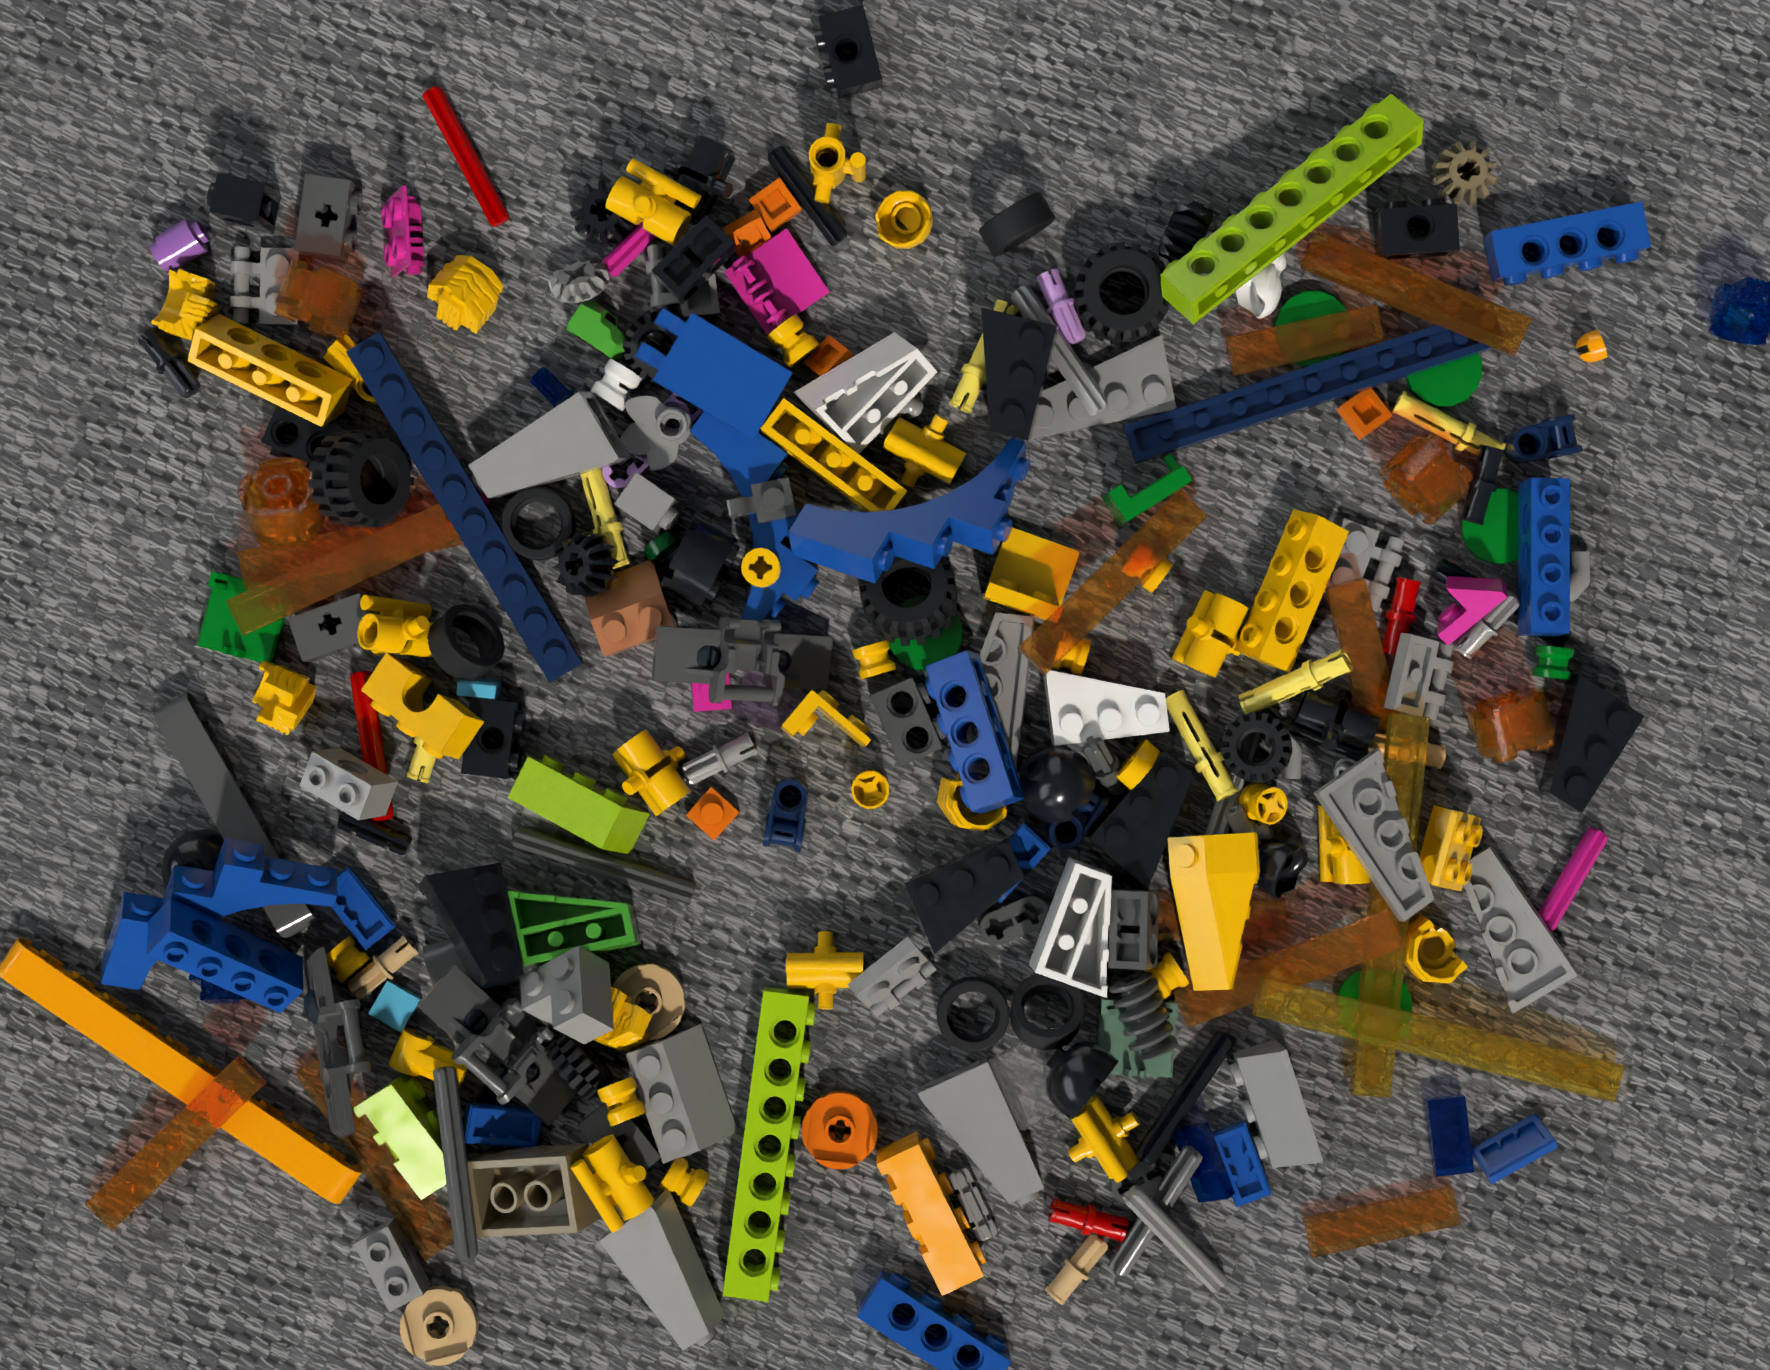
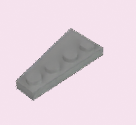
(1132, 382)
(1007, 677)
(1370, 821)
(1519, 941)

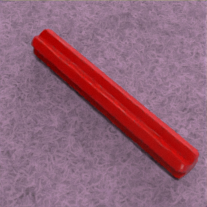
(465, 156)
(369, 730)

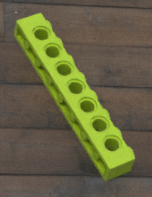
(1291, 208)
(741, 1277)

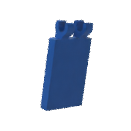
(716, 372)

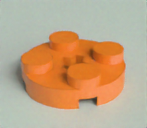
(822, 1142)

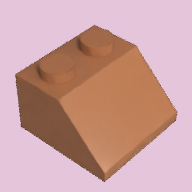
(630, 609)

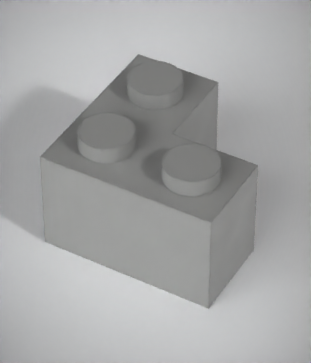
(571, 994)

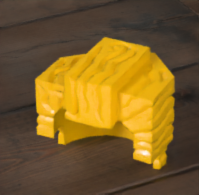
(465, 293)
(187, 304)
(283, 697)
(958, 814)
(1431, 954)
(629, 1023)

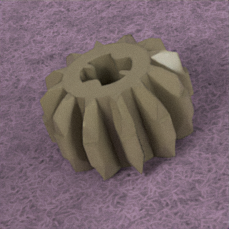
(1452, 161)

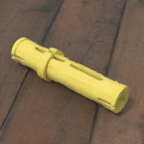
(975, 371)
(1451, 429)
(604, 515)
(1302, 679)
(1222, 785)

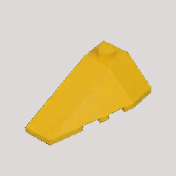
(1212, 897)

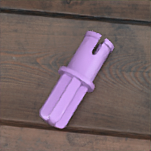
(1061, 306)

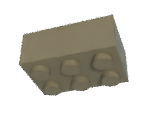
(529, 1191)

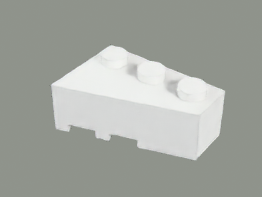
(867, 390)

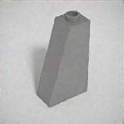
(554, 447)
(981, 1123)
(667, 1271)

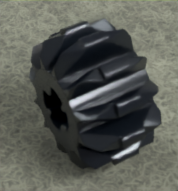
(591, 222)
(1185, 228)
(585, 564)

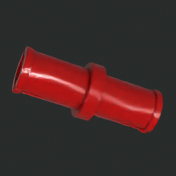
(1401, 613)
(1088, 1219)

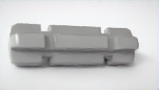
(973, 1204)

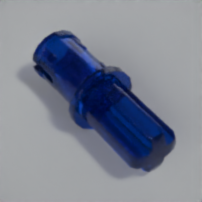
(550, 387)

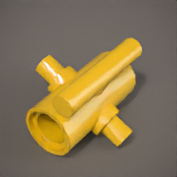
(829, 177)
(652, 202)
(924, 450)
(396, 627)
(1210, 633)
(652, 771)
(1335, 857)
(823, 969)
(1105, 1139)
(613, 1182)

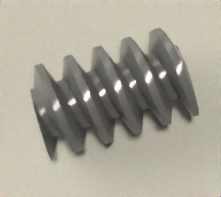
(1145, 1014)

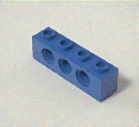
(1623, 223)
(1544, 557)
(1002, 783)
(225, 955)
(910, 1333)

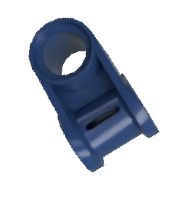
(1548, 440)
(787, 817)
(1081, 822)

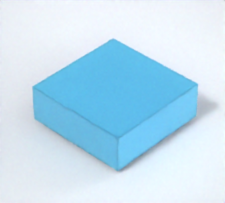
(479, 688)
(395, 1005)

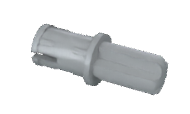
(1485, 628)
(719, 759)

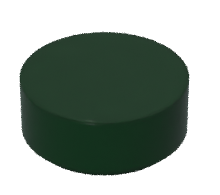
(662, 546)

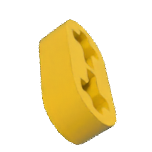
(1138, 764)

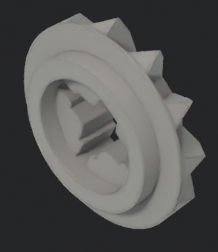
(579, 281)

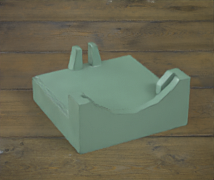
(1111, 1038)

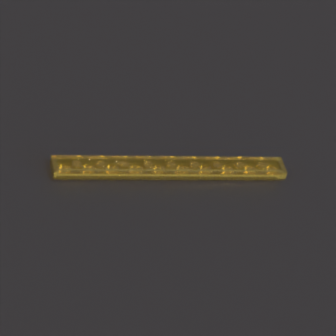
(1383, 975)
(1437, 1039)

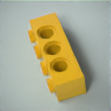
(270, 370)
(832, 459)
(1291, 590)

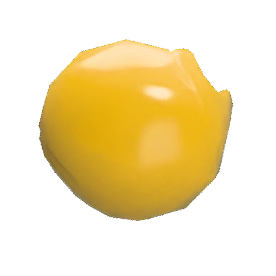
(912, 211)

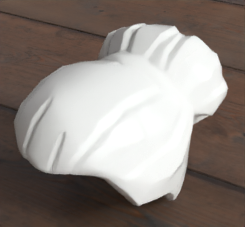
(1264, 290)

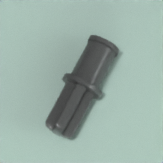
(1105, 765)

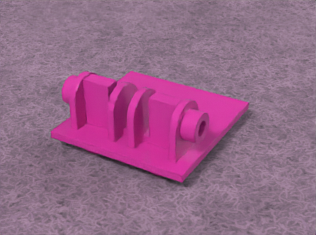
(397, 216)
(776, 281)

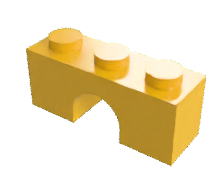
(398, 691)

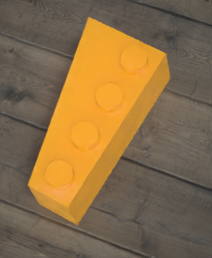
(930, 1212)

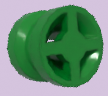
(1553, 662)

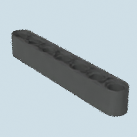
(225, 796)

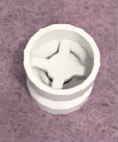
(616, 384)

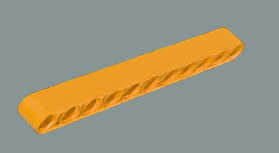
(174, 1069)

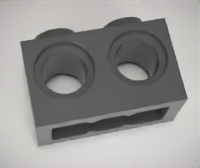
(898, 725)
(1133, 929)

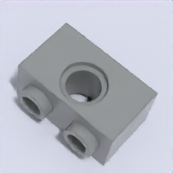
(649, 504)
(348, 783)
(392, 1264)

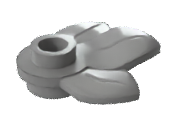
(649, 431)

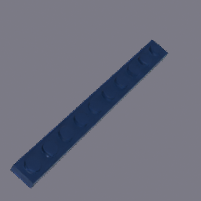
(1297, 391)
(464, 506)

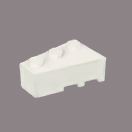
(1101, 709)
(1076, 930)

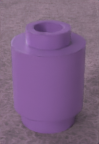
(180, 244)

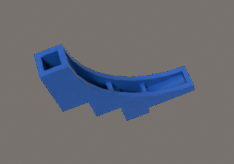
(750, 464)
(922, 533)
(238, 883)

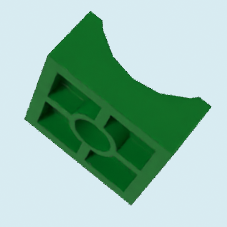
(1126, 508)
(221, 631)

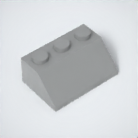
(681, 1093)
(1275, 1105)

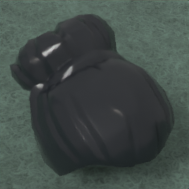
(1280, 866)

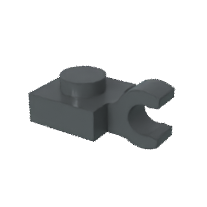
(769, 501)

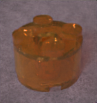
(318, 298)
(1425, 478)
(280, 503)
(1511, 724)

